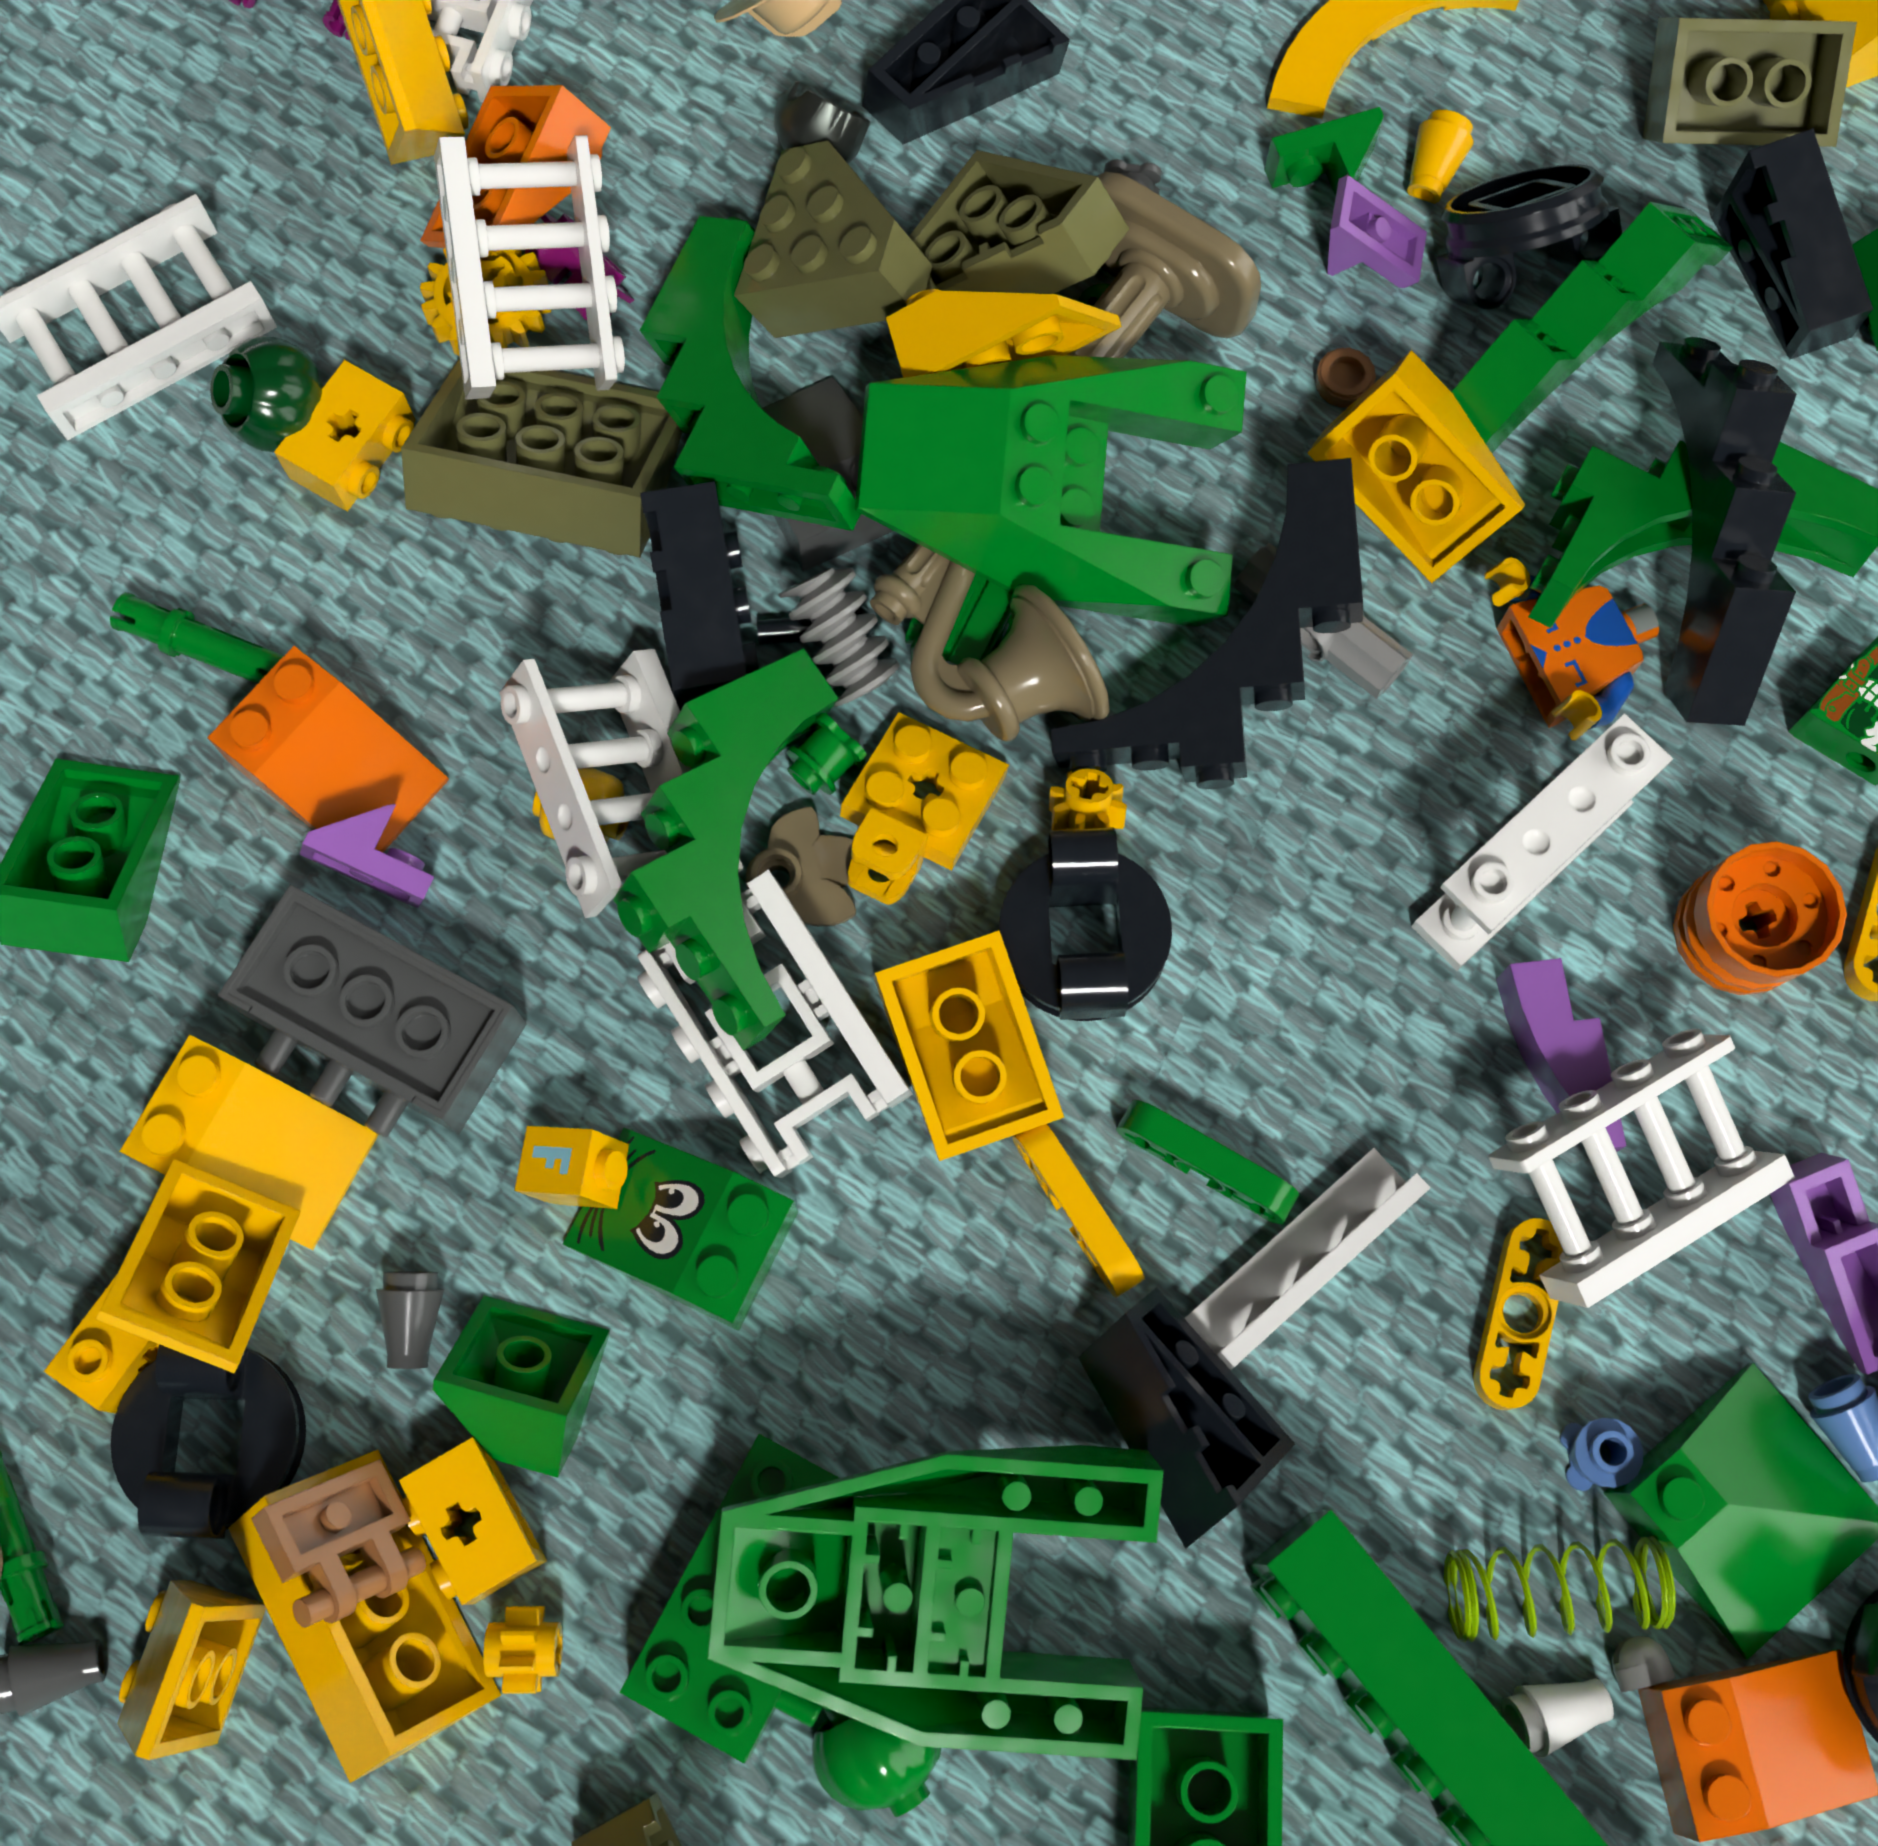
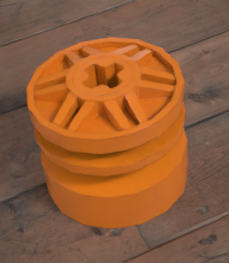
(1788, 898)

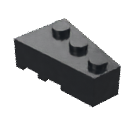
(961, 63)
(1794, 245)
(697, 590)
(1187, 1411)

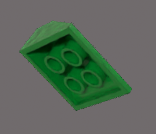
(1749, 1509)

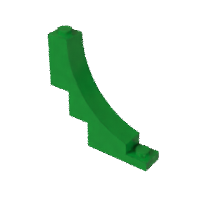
(1585, 312)
(711, 391)

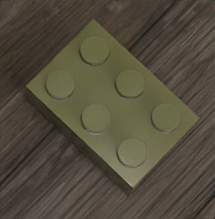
(1747, 80)

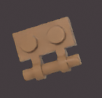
(330, 1521)

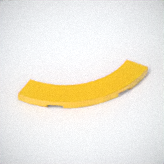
(1334, 37)

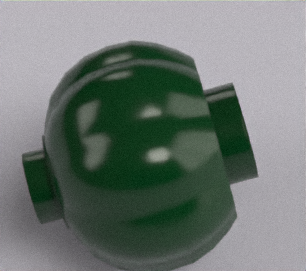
(265, 391)

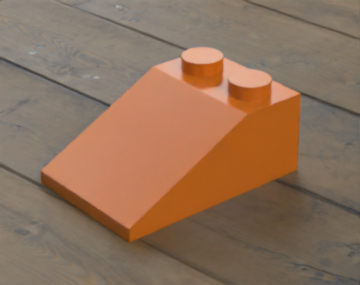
(521, 127)
(324, 750)
(1757, 1746)

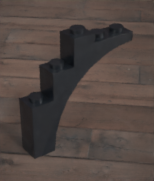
(1739, 508)
(1261, 662)

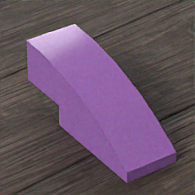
(1558, 1051)
(1837, 1249)

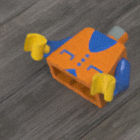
(1584, 660)

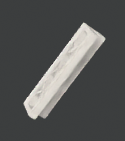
(1304, 1257)

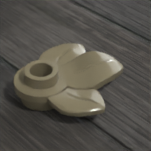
(815, 868)

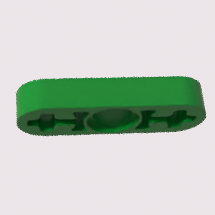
(1226, 1170)

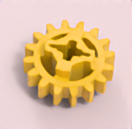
(501, 268)

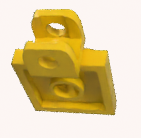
(903, 829)

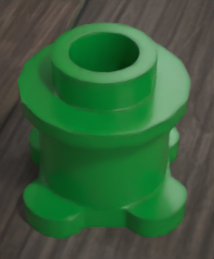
(824, 757)

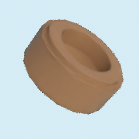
(1344, 376)

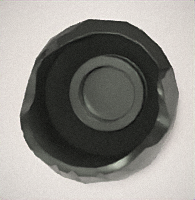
(816, 120)

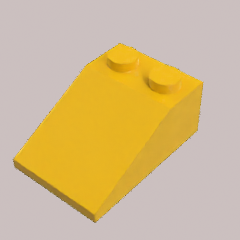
(985, 328)
(1420, 467)
(968, 1045)
(251, 1133)
(200, 1266)
(188, 1670)

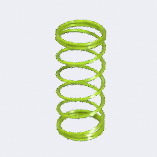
(1468, 1631)

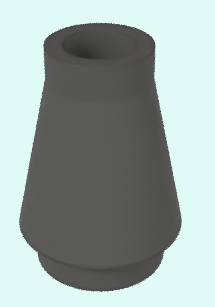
(409, 1316)
(46, 1672)

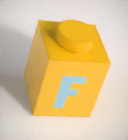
(572, 1167)

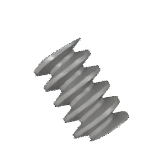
(841, 633)

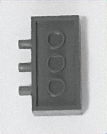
(370, 1014)

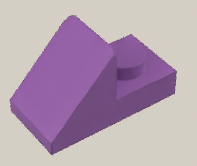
(1375, 234)
(351, 851)

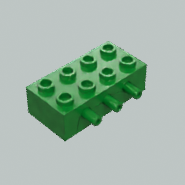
(674, 1666)

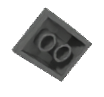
(832, 433)

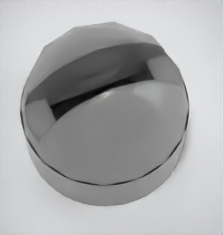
(1640, 1663)

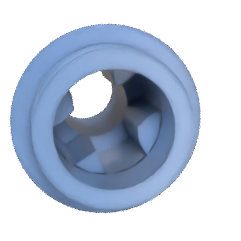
(1849, 1419)

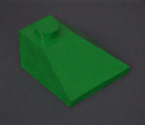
(522, 1382)

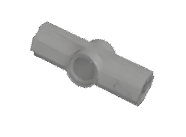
(1359, 652)

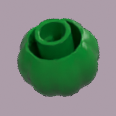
(869, 1766)

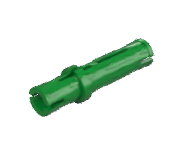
(179, 633)
(23, 1577)

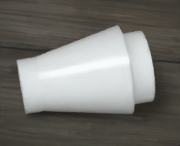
(1556, 1713)

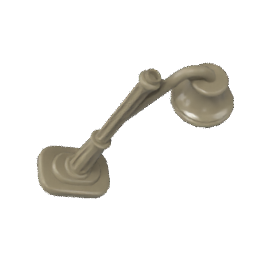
(1043, 662)

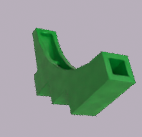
(1622, 512)
(698, 821)

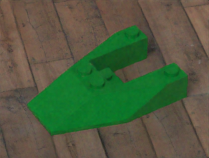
(1011, 469)
(896, 1591)

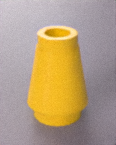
(1438, 153)

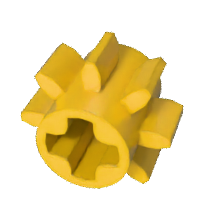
(1087, 802)
(523, 1649)

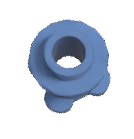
(1585, 1459)

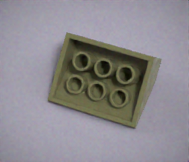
(543, 458)

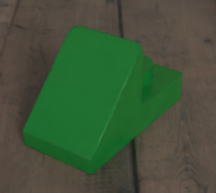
(1331, 148)

